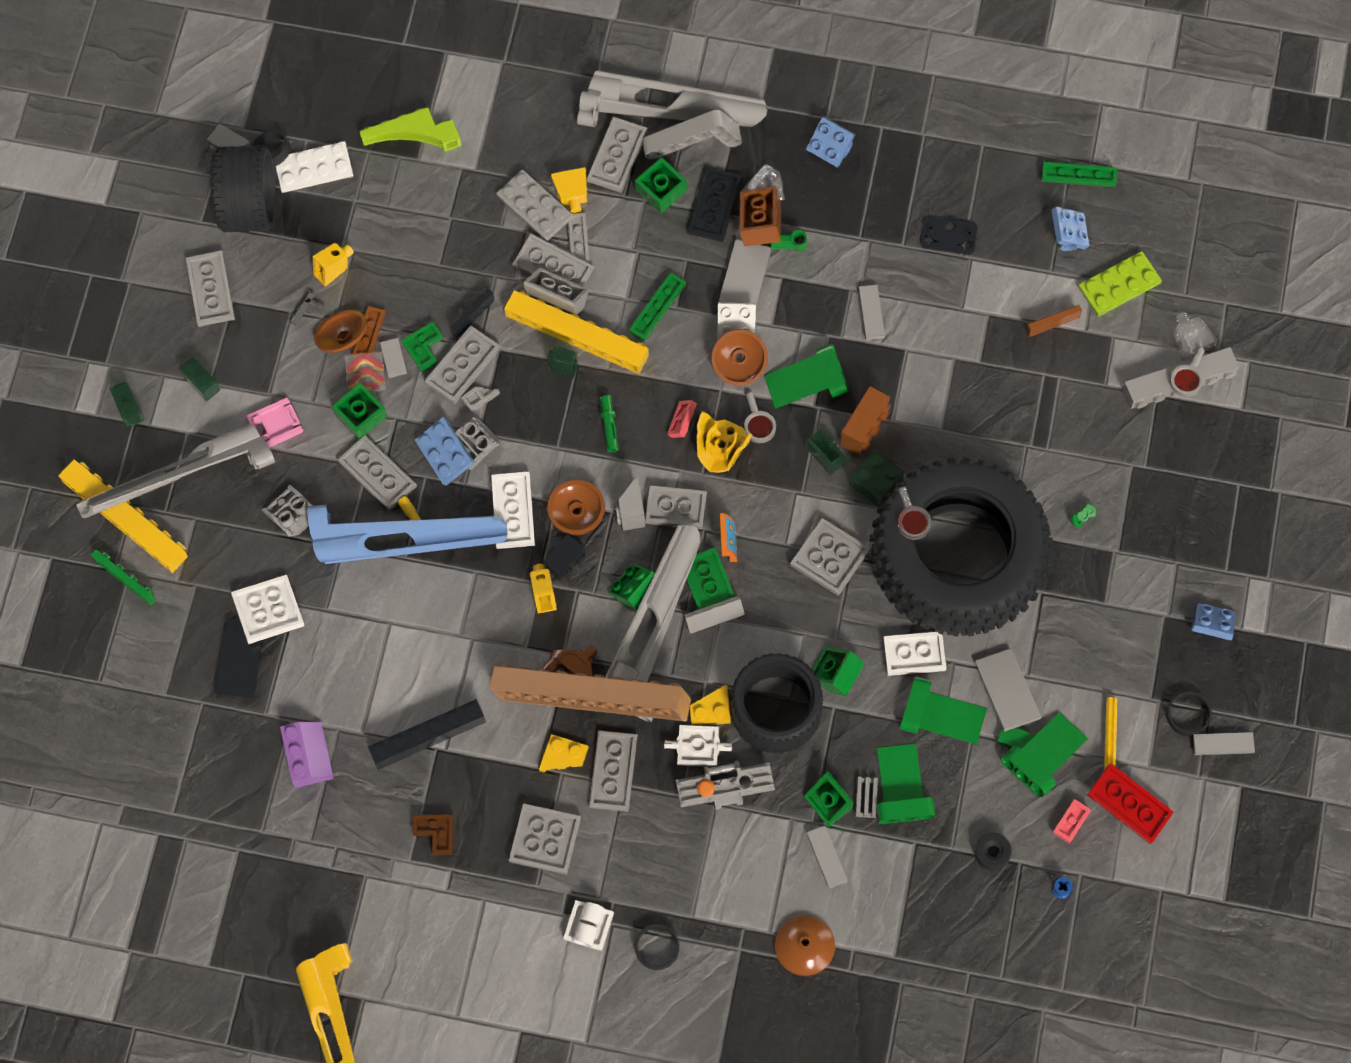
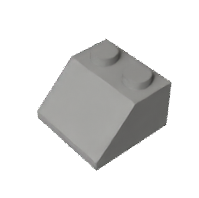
(630, 509)

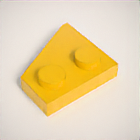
(711, 709)
(563, 754)

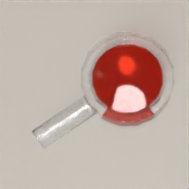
(913, 521)

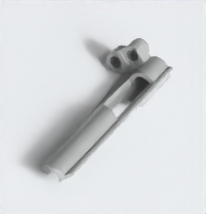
(616, 95)
(219, 449)
(662, 599)

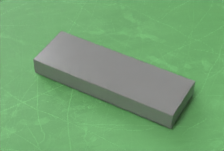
(578, 236)
(871, 312)
(714, 614)
(1223, 743)
(827, 857)

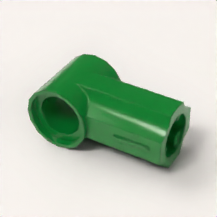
(788, 241)

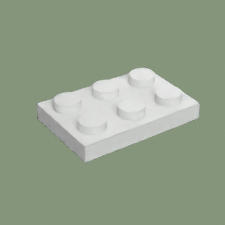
(914, 653)

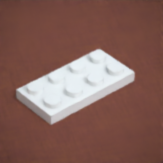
(314, 167)
(514, 505)

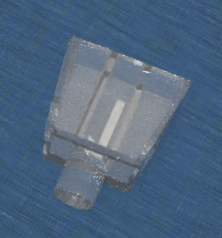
(1192, 335)

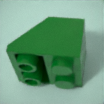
(631, 586)

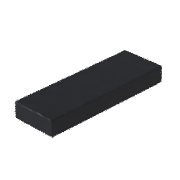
(472, 313)

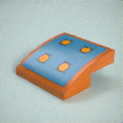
(728, 537)

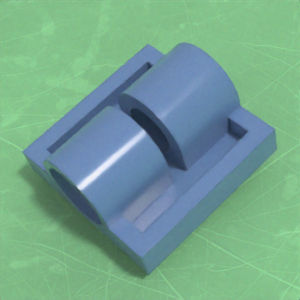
(831, 142)
(1070, 229)
(1214, 621)

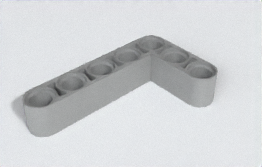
(692, 131)

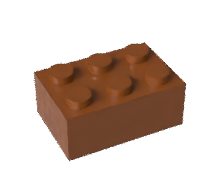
(760, 216)
(865, 421)

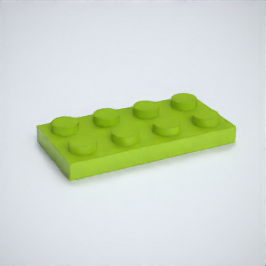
(1119, 284)

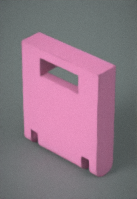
(279, 422)

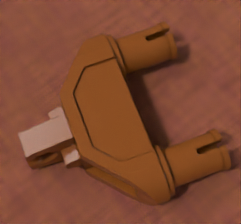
(572, 661)

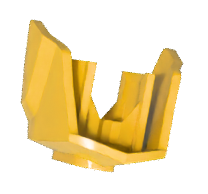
(712, 436)

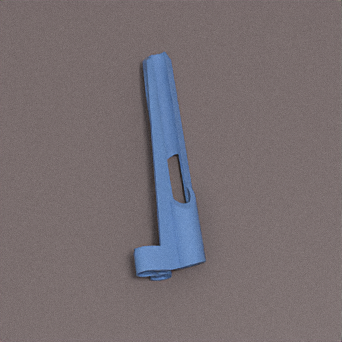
(346, 540)

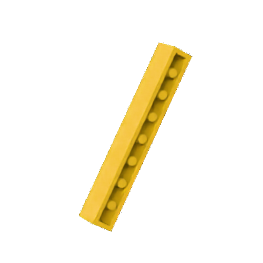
(576, 331)
(126, 518)

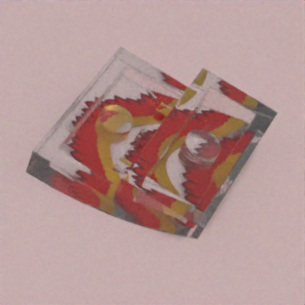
(365, 369)

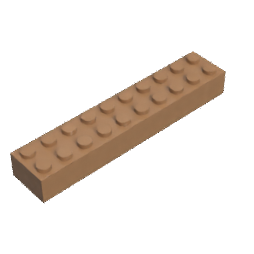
(590, 693)

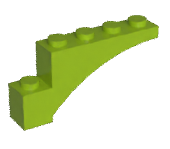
(416, 127)

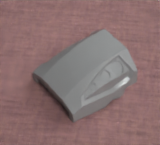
(477, 440)
(289, 512)

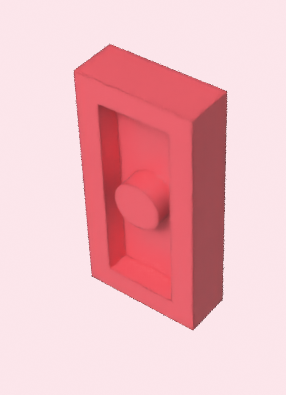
(682, 419)
(1071, 821)

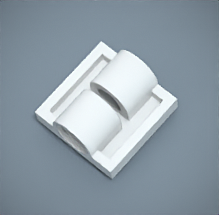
(735, 316)
(588, 925)

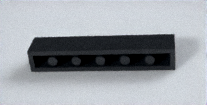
(426, 734)

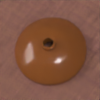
(340, 331)
(743, 370)
(576, 496)
(804, 959)

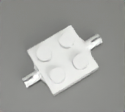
(698, 745)

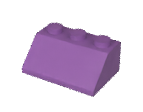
(306, 753)

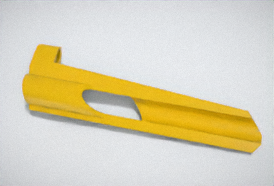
(321, 996)

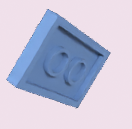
(444, 451)

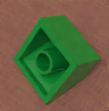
(837, 670)

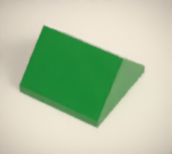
(829, 799)

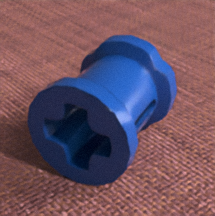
(1063, 893)

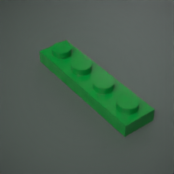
(1079, 174)
(657, 307)
(118, 572)

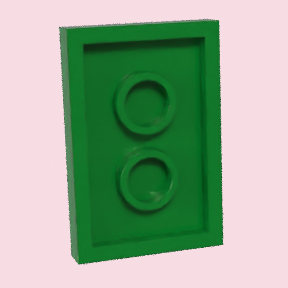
(708, 580)

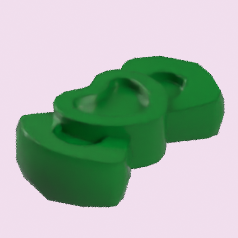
(1082, 515)

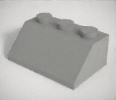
(556, 290)

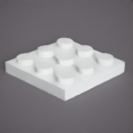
(267, 609)

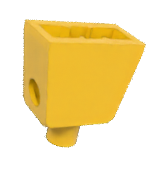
(571, 188)
(331, 263)
(542, 589)

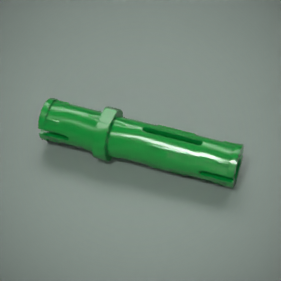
(609, 423)

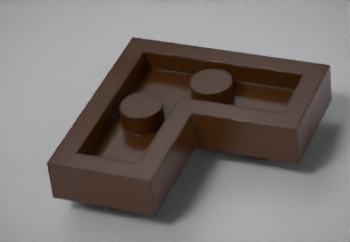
(439, 827)

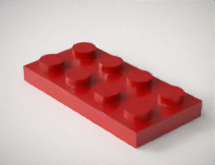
(1130, 803)

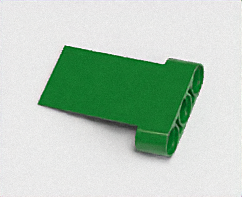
(807, 378)
(941, 714)
(1044, 754)
(902, 786)

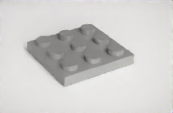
(830, 557)
(545, 839)

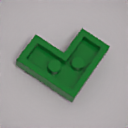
(418, 344)

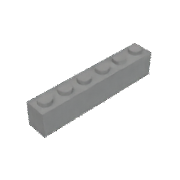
(1157, 384)

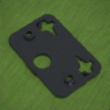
(949, 240)

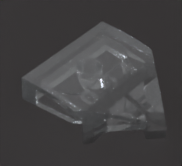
(766, 178)

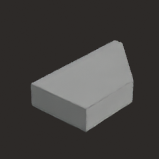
(478, 397)

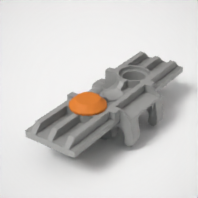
(726, 791)

